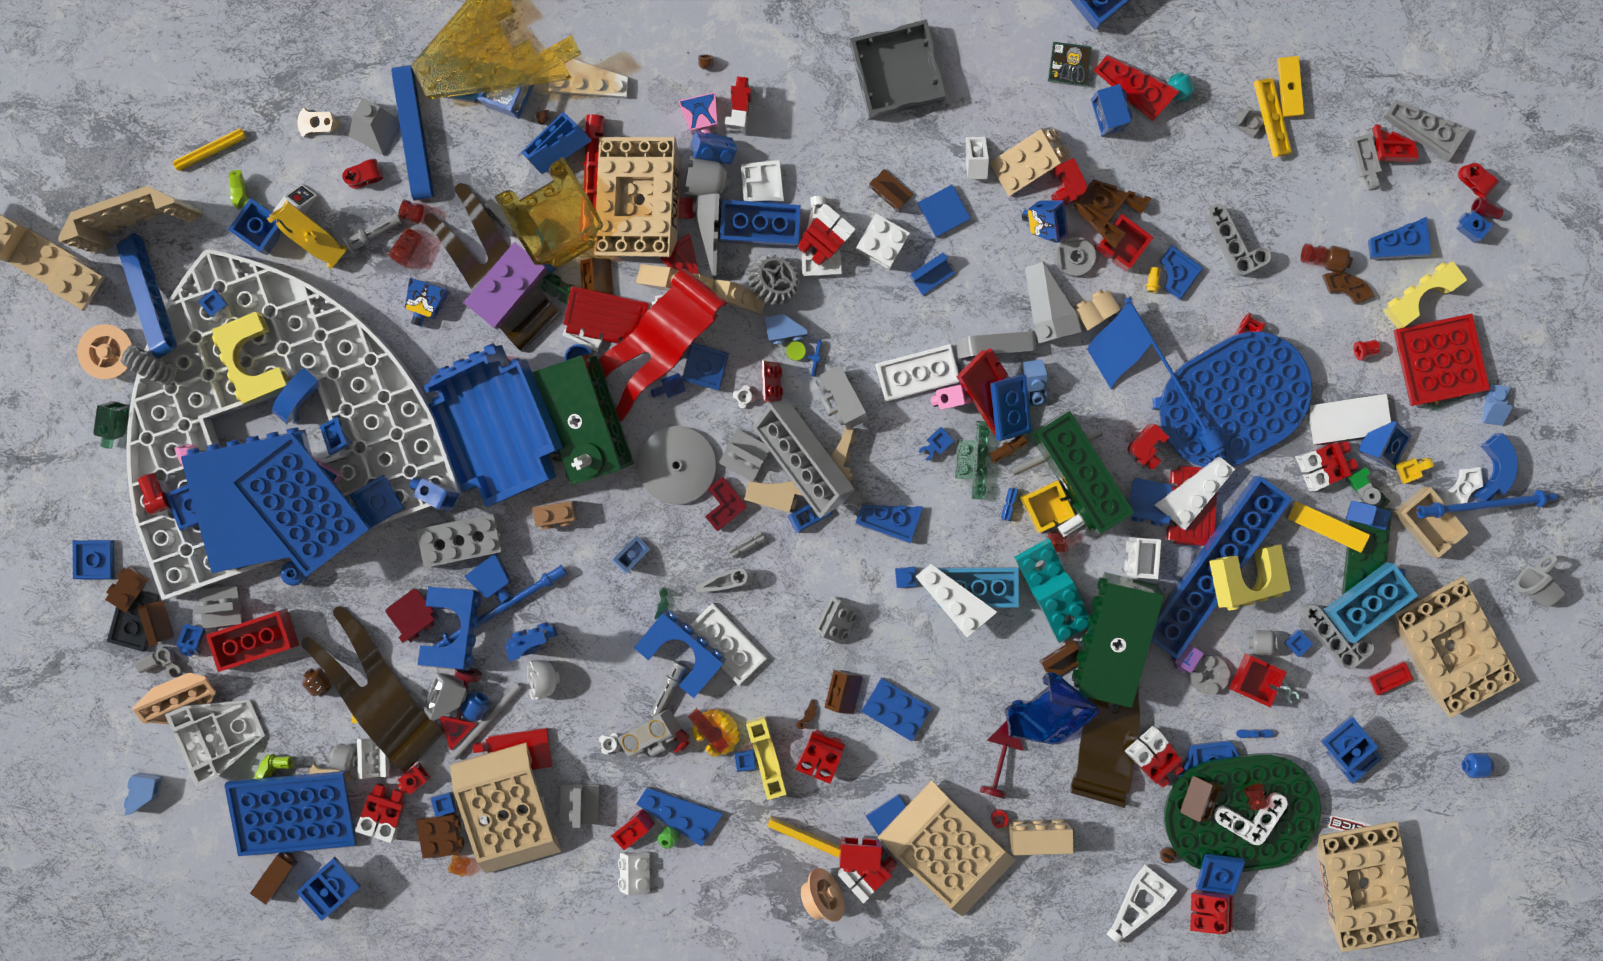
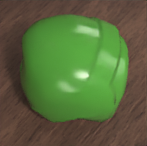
(668, 837)

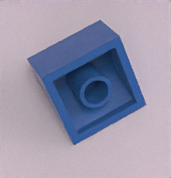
(254, 228)

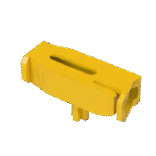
(308, 234)

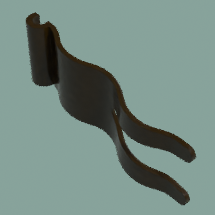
(535, 311)
(383, 704)
(1103, 764)

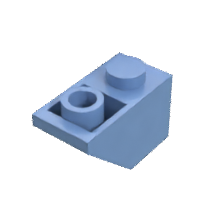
(782, 327)
(1036, 381)
(142, 790)

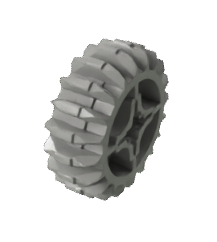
(763, 279)
(148, 365)

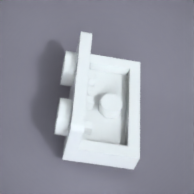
(371, 760)
(634, 873)

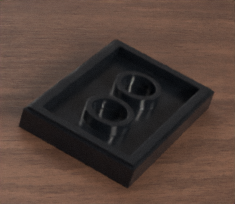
(128, 628)

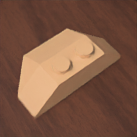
(172, 695)

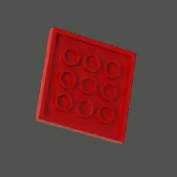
(1441, 359)

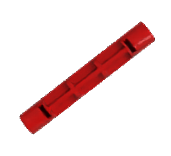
(594, 129)

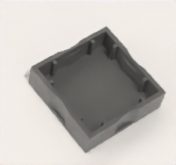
(897, 69)

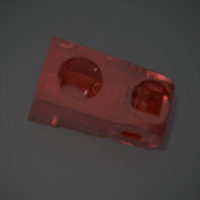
(405, 247)

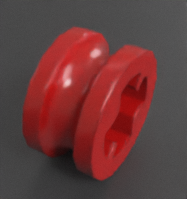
(1000, 812)

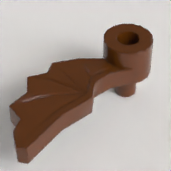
(809, 713)

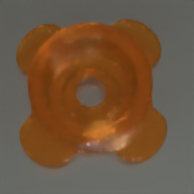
(453, 868)

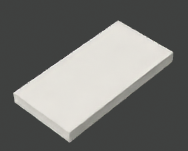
(917, 372)
(1348, 418)
(740, 653)

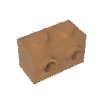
(554, 513)

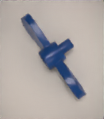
(815, 358)
(1266, 733)

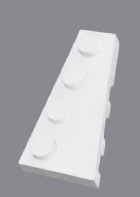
(958, 603)

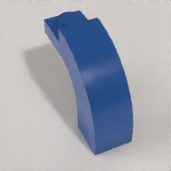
(294, 395)
(1504, 467)

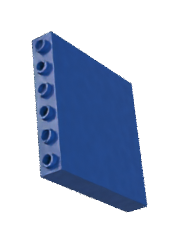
(227, 525)

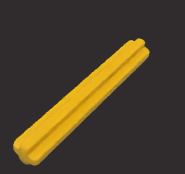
(209, 149)

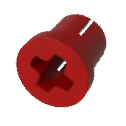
(1366, 349)

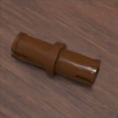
(1008, 449)

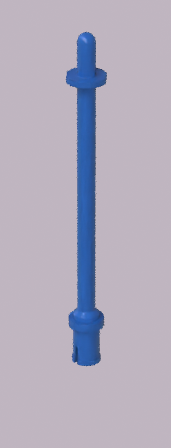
(1438, 510)
(546, 580)

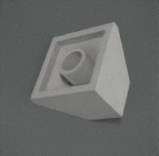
(373, 126)
(444, 696)

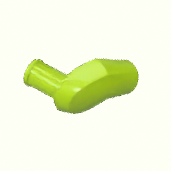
(238, 189)
(271, 764)

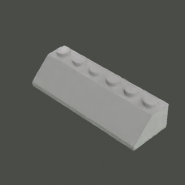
(803, 458)

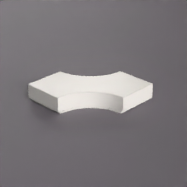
(1468, 481)

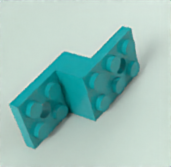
(1053, 590)

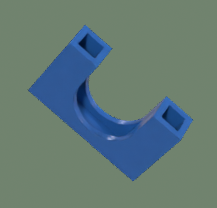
(668, 628)
(459, 653)

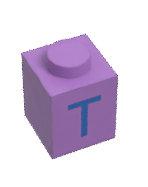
(1188, 659)

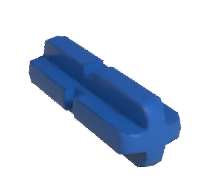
(1009, 508)

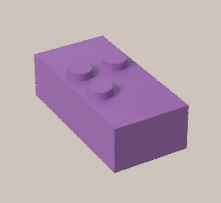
(505, 286)

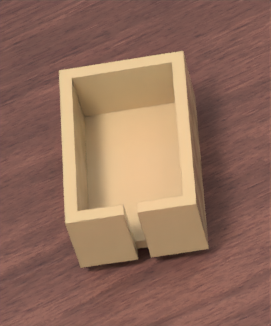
(1430, 531)
(1040, 837)

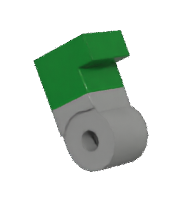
(1363, 487)

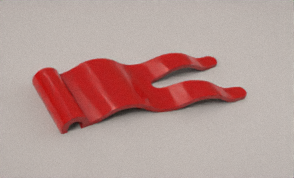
(665, 334)

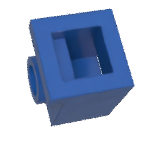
(1466, 226)

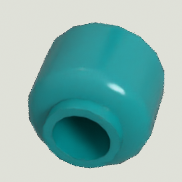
(1184, 84)

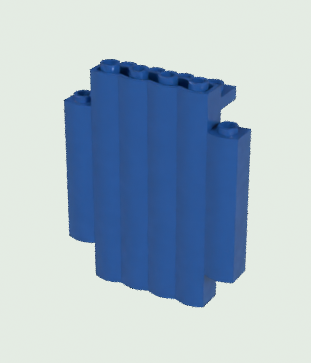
(494, 424)

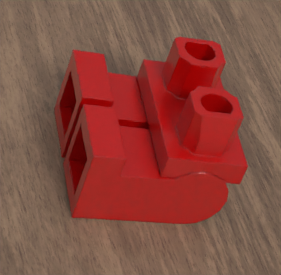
(1072, 182)
(1143, 443)
(823, 748)
(1211, 912)

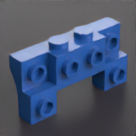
(529, 642)

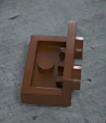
(127, 588)

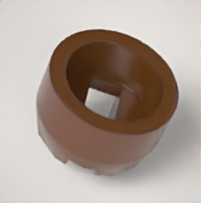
(705, 60)
(542, 117)
(1168, 850)

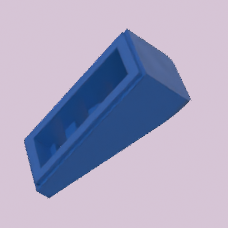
(795, 523)

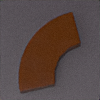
(1349, 285)

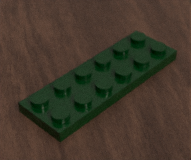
(1372, 557)

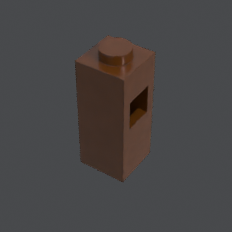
(274, 877)

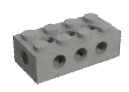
(449, 532)

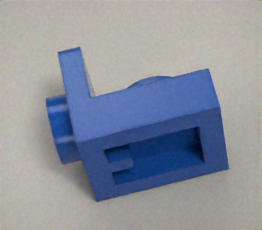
(190, 640)

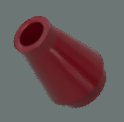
(1486, 208)

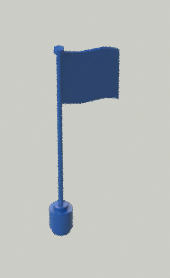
(1123, 345)

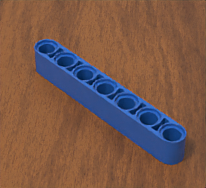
(412, 133)
(146, 295)

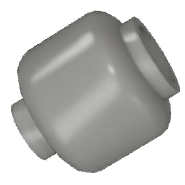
(1263, 642)
(343, 757)

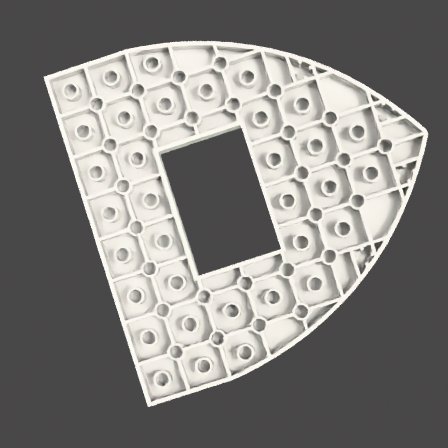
(309, 329)

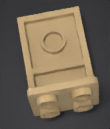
(1030, 159)

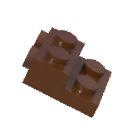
(440, 835)

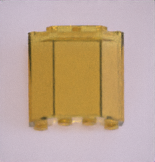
(555, 219)

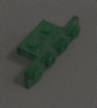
(972, 460)

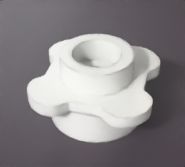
(744, 391)
(609, 748)

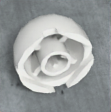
(542, 679)

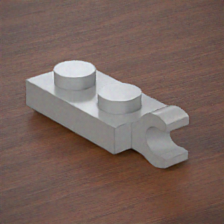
(1366, 159)

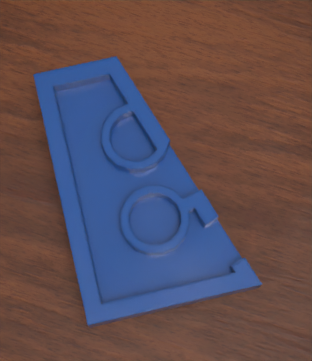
(1404, 242)
(892, 521)

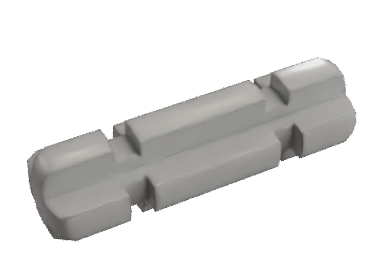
(746, 544)

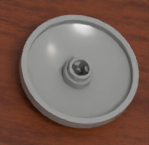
(695, 470)

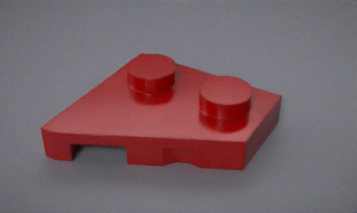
(1394, 146)
(682, 256)

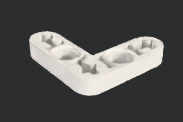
(1251, 827)

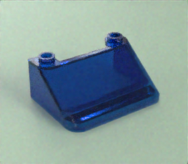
(1051, 714)

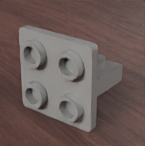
(744, 455)
(219, 606)
(837, 620)
(579, 804)

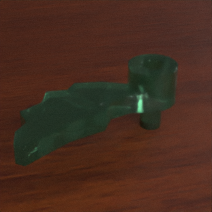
(662, 605)

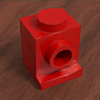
(419, 776)

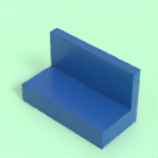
(932, 274)

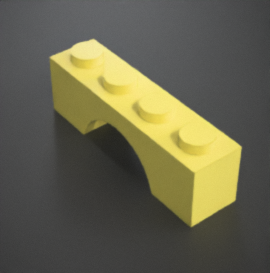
(1406, 309)
(766, 757)

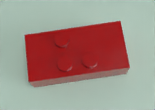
(252, 640)

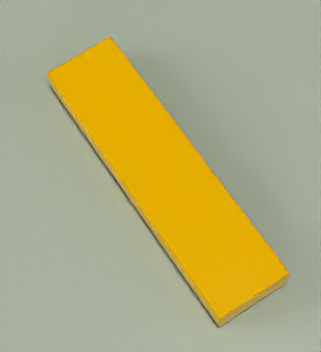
(1272, 117)
(1328, 526)
(804, 836)

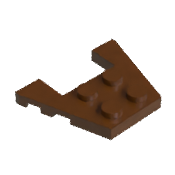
(1101, 204)

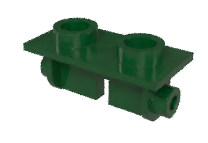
(553, 284)

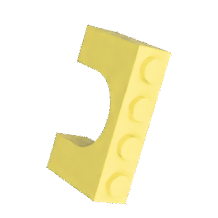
(230, 340)
(1271, 578)

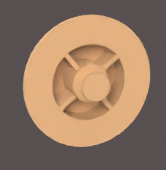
(102, 350)
(823, 896)

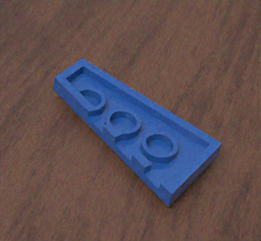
(687, 817)

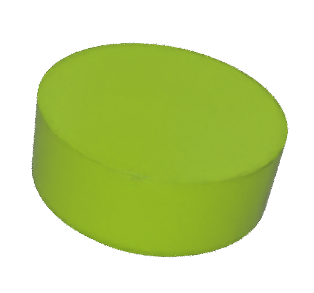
(795, 351)

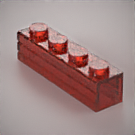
(708, 730)

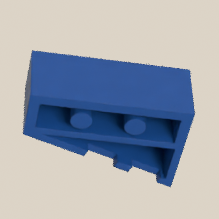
(556, 141)

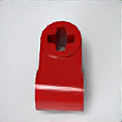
(365, 174)
(1477, 179)
(1250, 324)

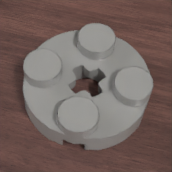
(1082, 248)
(1220, 672)

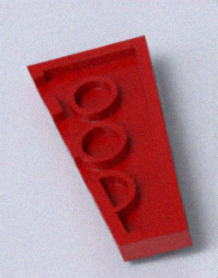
(1142, 89)

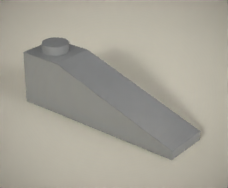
(708, 217)

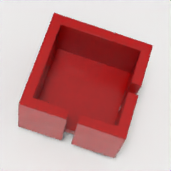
(1130, 246)
(1254, 679)
(860, 857)

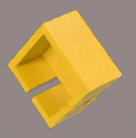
(1045, 506)

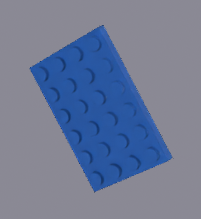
(299, 504)
(290, 813)

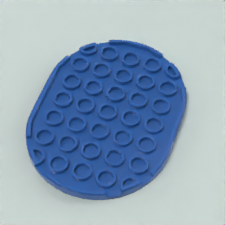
(1245, 387)

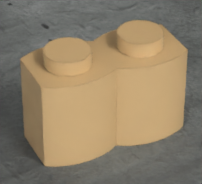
(1097, 309)

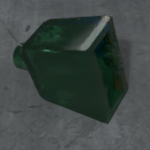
(111, 422)

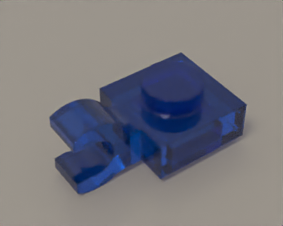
(671, 386)

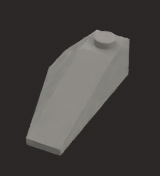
(1049, 305)

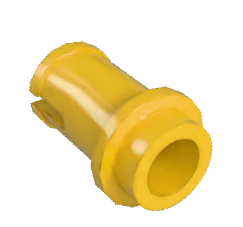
(1153, 280)

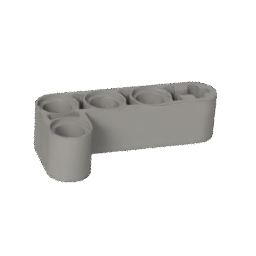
(1234, 238)
(1000, 343)
(1331, 634)

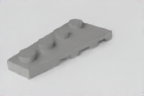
(1433, 133)

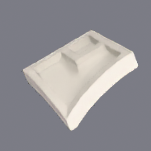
(762, 182)

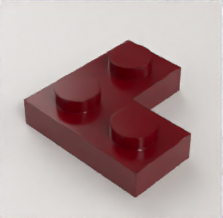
(729, 506)

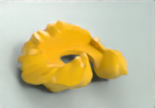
(726, 725)

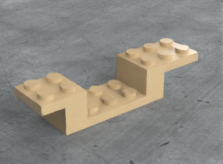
(48, 263)

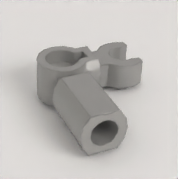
(165, 656)

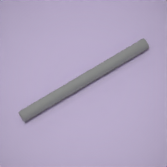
(1039, 459)
(486, 721)

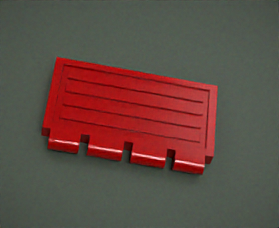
(602, 313)
(977, 379)
(1204, 523)

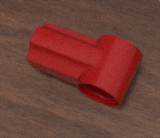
(155, 498)

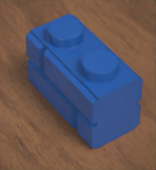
(713, 147)

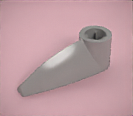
(726, 580)

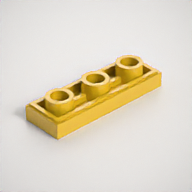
(1290, 75)

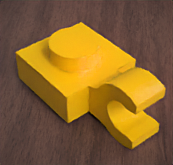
(1411, 469)

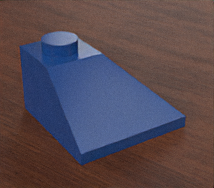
(1386, 444)

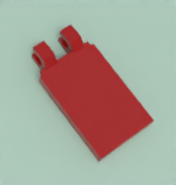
(536, 740)

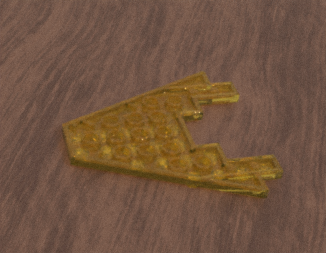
(476, 56)

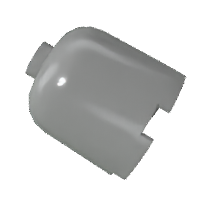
(706, 177)

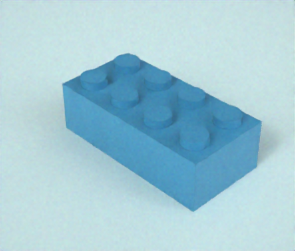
(992, 585)
(1370, 602)

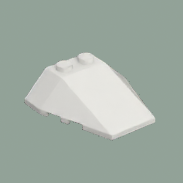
(214, 736)

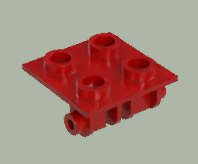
(771, 381)

